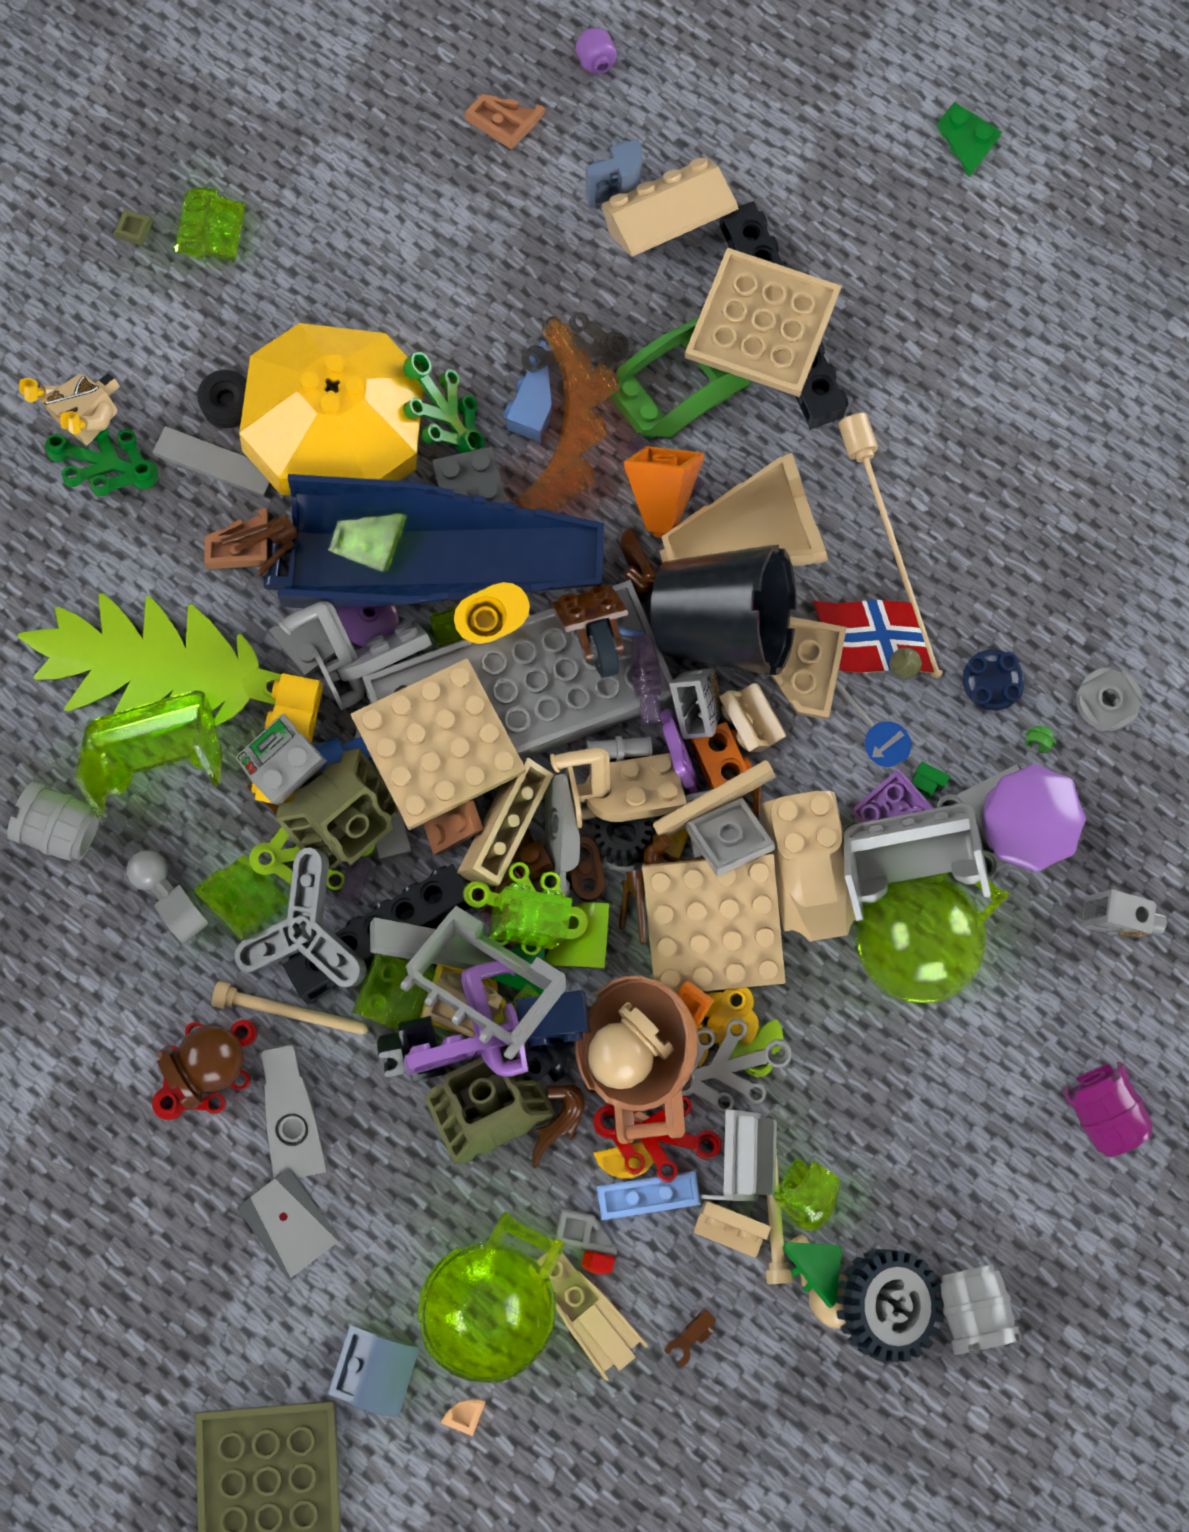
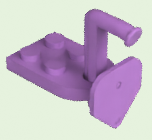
(457, 1048)

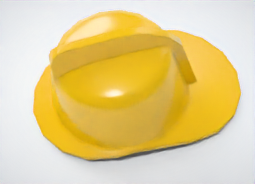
(491, 613)

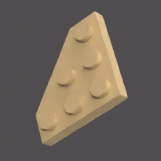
(812, 667)

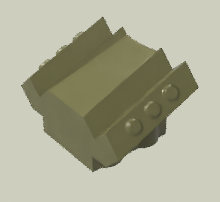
(340, 810)
(484, 1110)

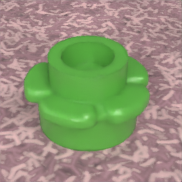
(1041, 735)

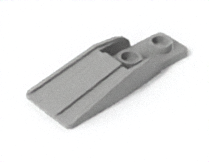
(561, 830)
(290, 1115)

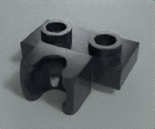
(397, 1045)

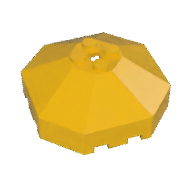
(304, 430)

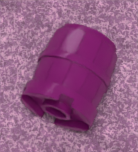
(1110, 1110)

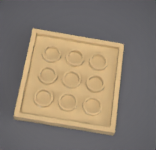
(763, 322)
(438, 743)
(712, 926)

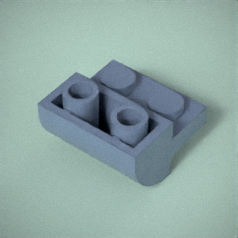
(616, 174)
(374, 1371)

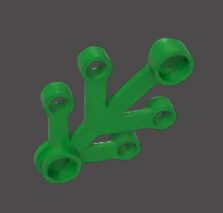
(465, 435)
(103, 463)

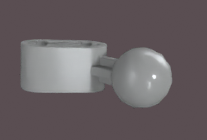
(179, 911)

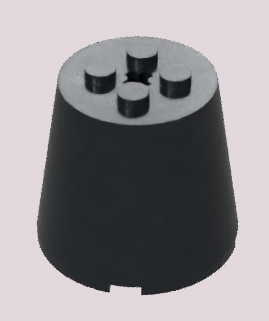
(727, 609)

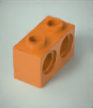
(714, 762)

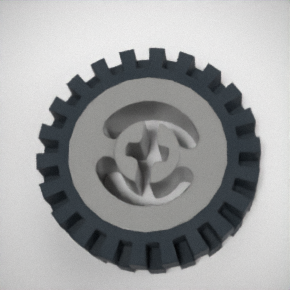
(871, 1319)

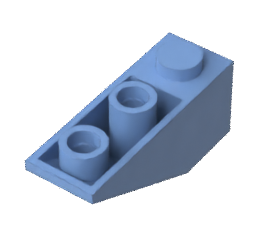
(532, 407)

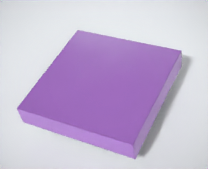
(890, 799)

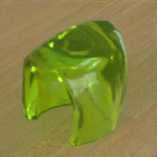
(808, 1194)

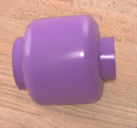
(596, 51)

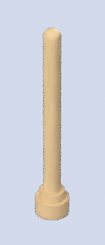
(227, 996)
(779, 1269)

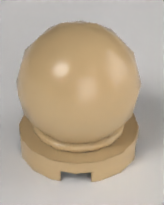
(625, 1050)

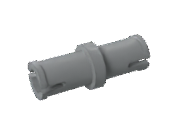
(624, 748)

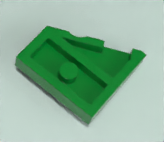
(967, 136)

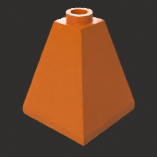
(662, 484)

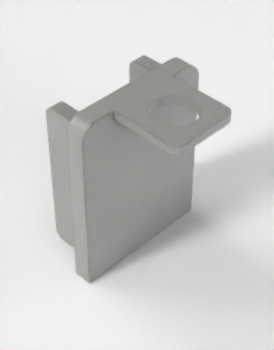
(748, 1157)

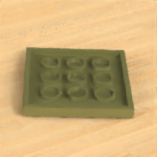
(268, 1469)

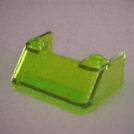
(146, 739)

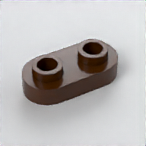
(588, 870)

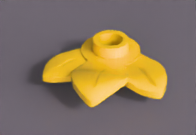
(723, 1012)

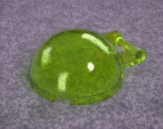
(924, 938)
(490, 1306)

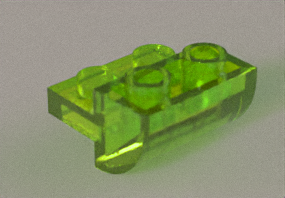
(209, 225)
(241, 897)
(381, 994)

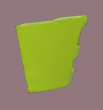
(589, 948)

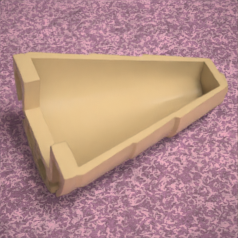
(754, 513)

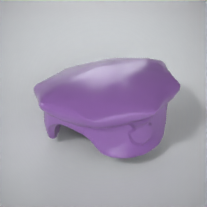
(1033, 818)

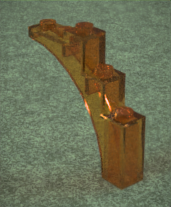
(581, 429)

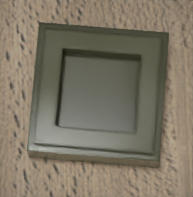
(133, 227)

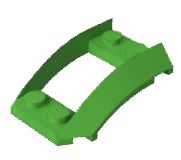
(641, 409)

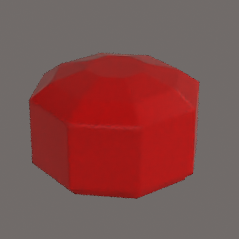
(598, 1262)

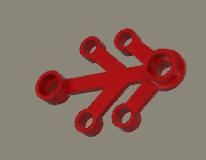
(177, 1095)
(652, 1146)

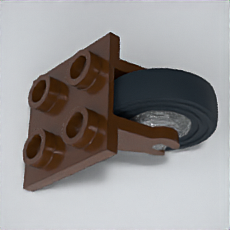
(602, 640)

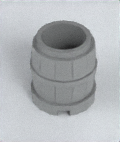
(53, 822)
(978, 1309)

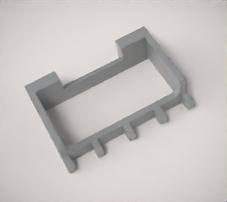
(472, 931)

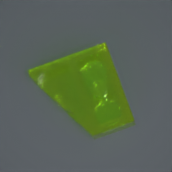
(368, 539)

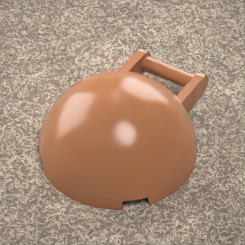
(666, 1077)

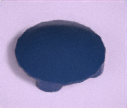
(993, 679)

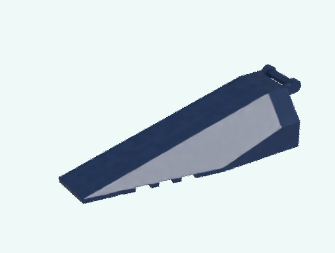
(445, 550)

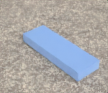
(648, 1195)

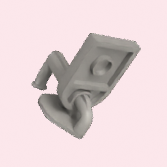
(353, 664)

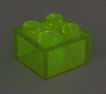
(530, 916)

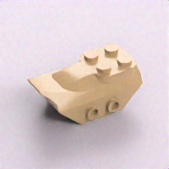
(809, 864)

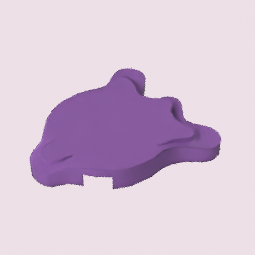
(679, 752)

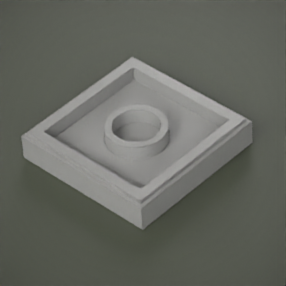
(729, 836)

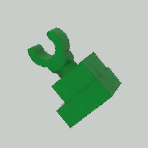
(929, 779)

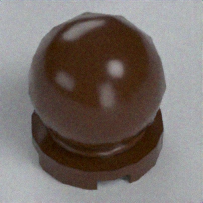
(205, 1061)

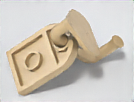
(621, 788)

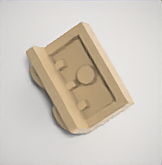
(752, 717)

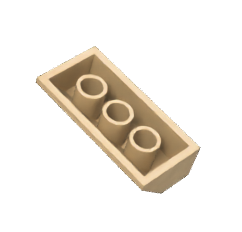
(668, 206)

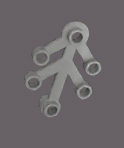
(723, 1067)

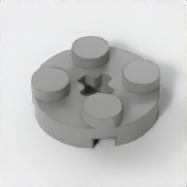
(1102, 716)

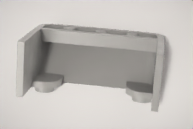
(910, 849)

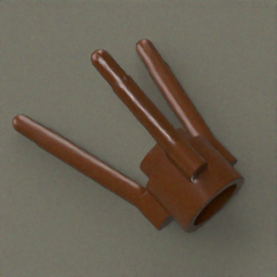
(280, 532)
(636, 885)

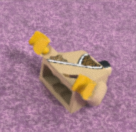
(76, 405)

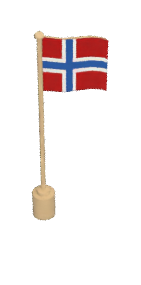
(876, 626)

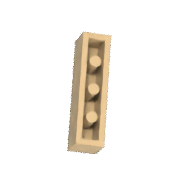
(505, 825)

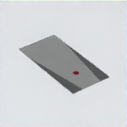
(288, 1223)

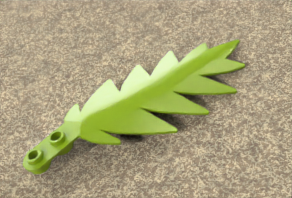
(150, 664)

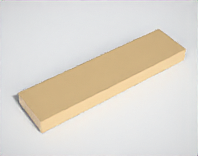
(715, 798)

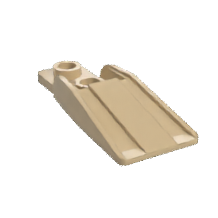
(592, 1318)

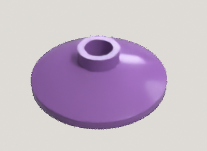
(362, 628)

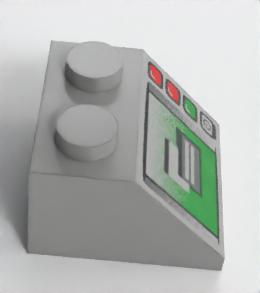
(280, 760)

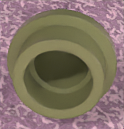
(905, 663)

